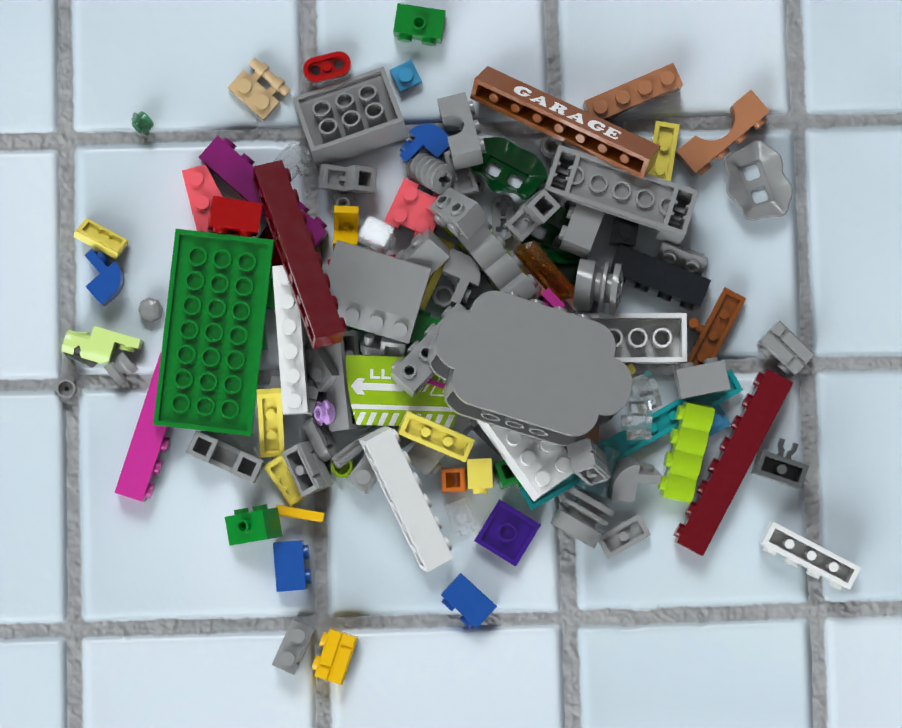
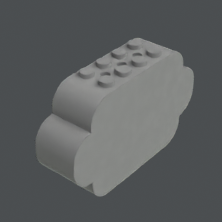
(529, 368)

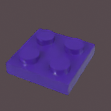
(507, 532)

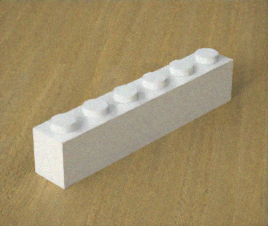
(290, 346)
(406, 498)

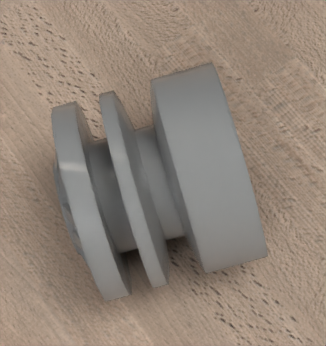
(597, 286)
(582, 516)

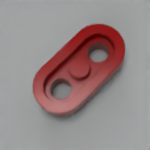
(327, 68)

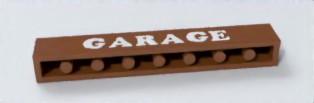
(565, 122)

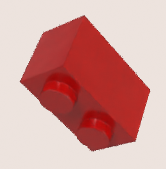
(234, 216)

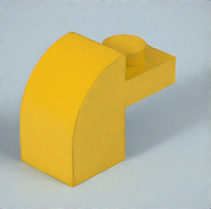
(346, 224)

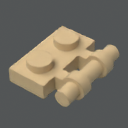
(256, 96)

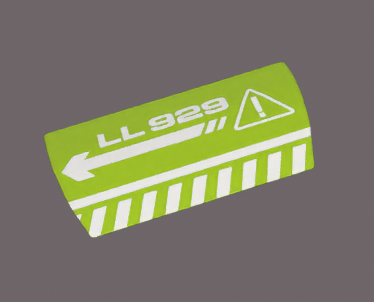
(382, 402)

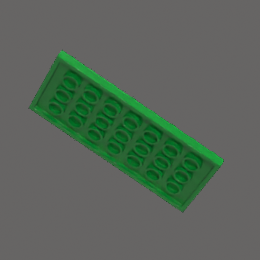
(213, 332)

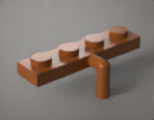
(716, 327)

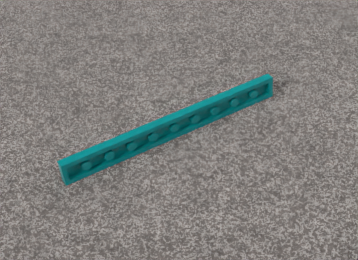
(662, 423)

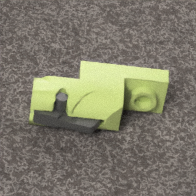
(98, 346)

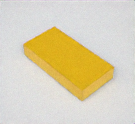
(301, 513)

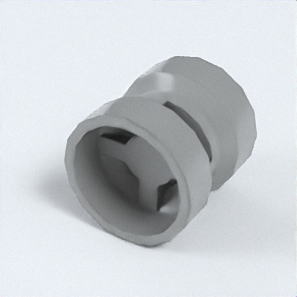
(122, 367)

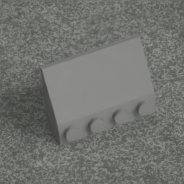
(350, 117)
(377, 290)

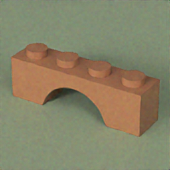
(635, 92)
(745, 114)

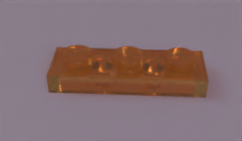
(544, 270)

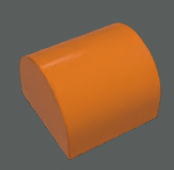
(453, 480)

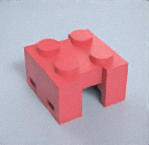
(412, 209)

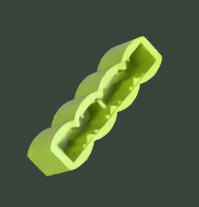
(687, 450)

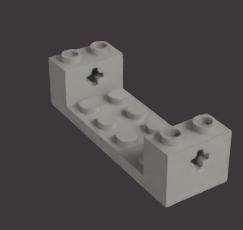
(619, 193)

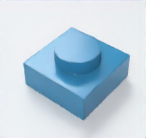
(405, 76)
(720, 420)

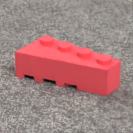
(200, 191)

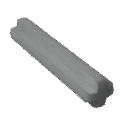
(352, 449)

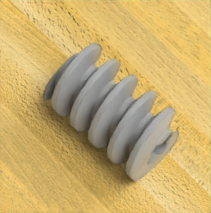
(430, 172)

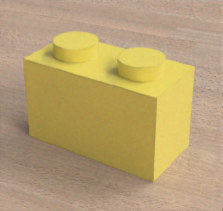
(479, 475)

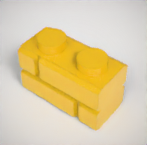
(335, 656)

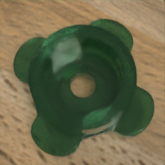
(142, 123)

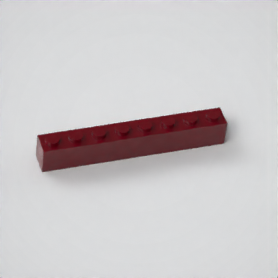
(298, 254)
(733, 461)

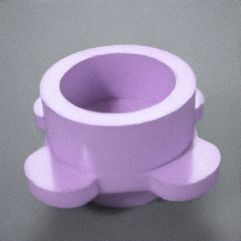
(324, 412)

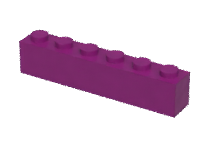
(237, 173)

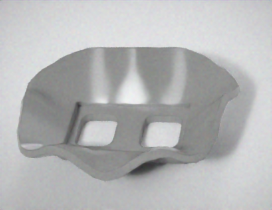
(771, 178)

